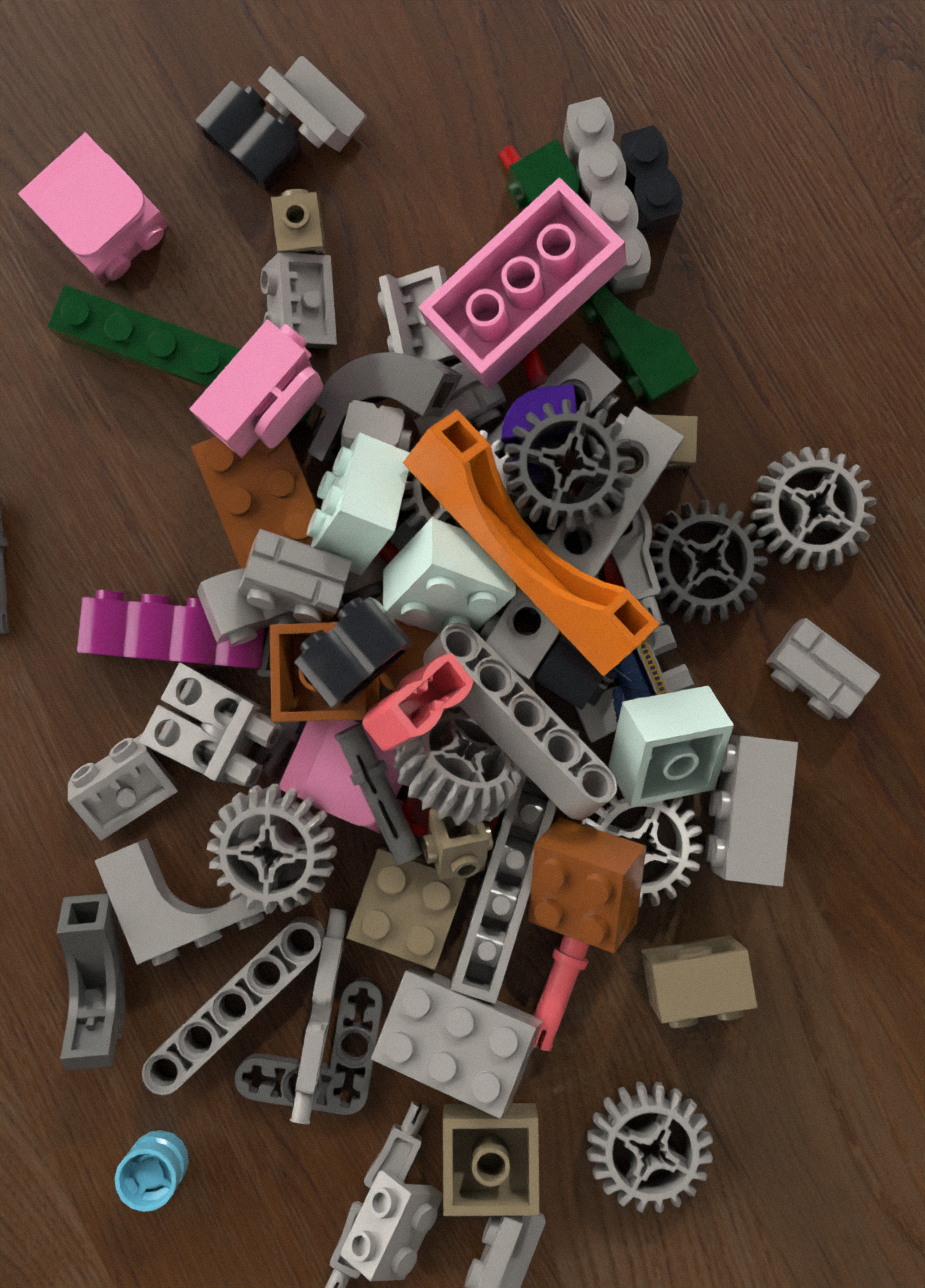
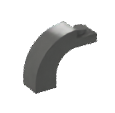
(410, 379)
(96, 976)

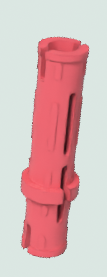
(559, 986)

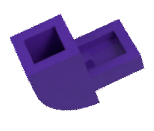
(533, 402)

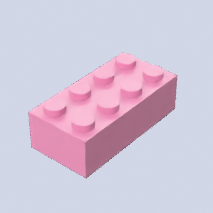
(524, 283)

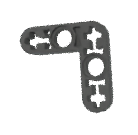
(326, 1097)

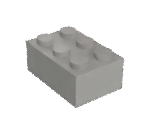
(752, 811)
(457, 1041)

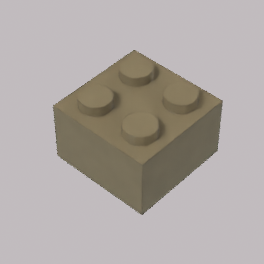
(406, 909)
(699, 981)
(490, 1161)

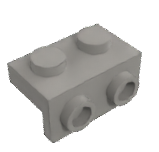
(314, 100)
(400, 304)
(391, 1228)
(507, 1251)

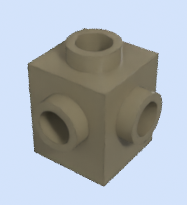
(456, 849)

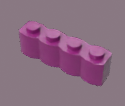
(159, 632)

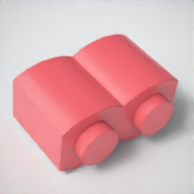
(417, 702)

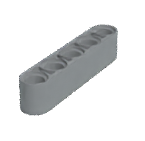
(540, 729)
(222, 1023)

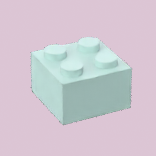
(360, 501)
(444, 580)
(669, 745)

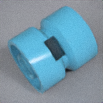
(151, 1171)

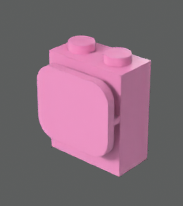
(95, 209)
(261, 391)
(323, 772)

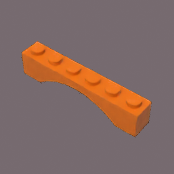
(462, 475)

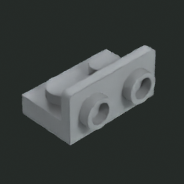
(301, 296)
(119, 787)

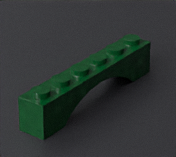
(145, 341)
(648, 354)

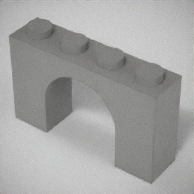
(158, 920)

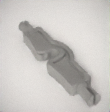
(633, 554)
(320, 1017)
(394, 1157)

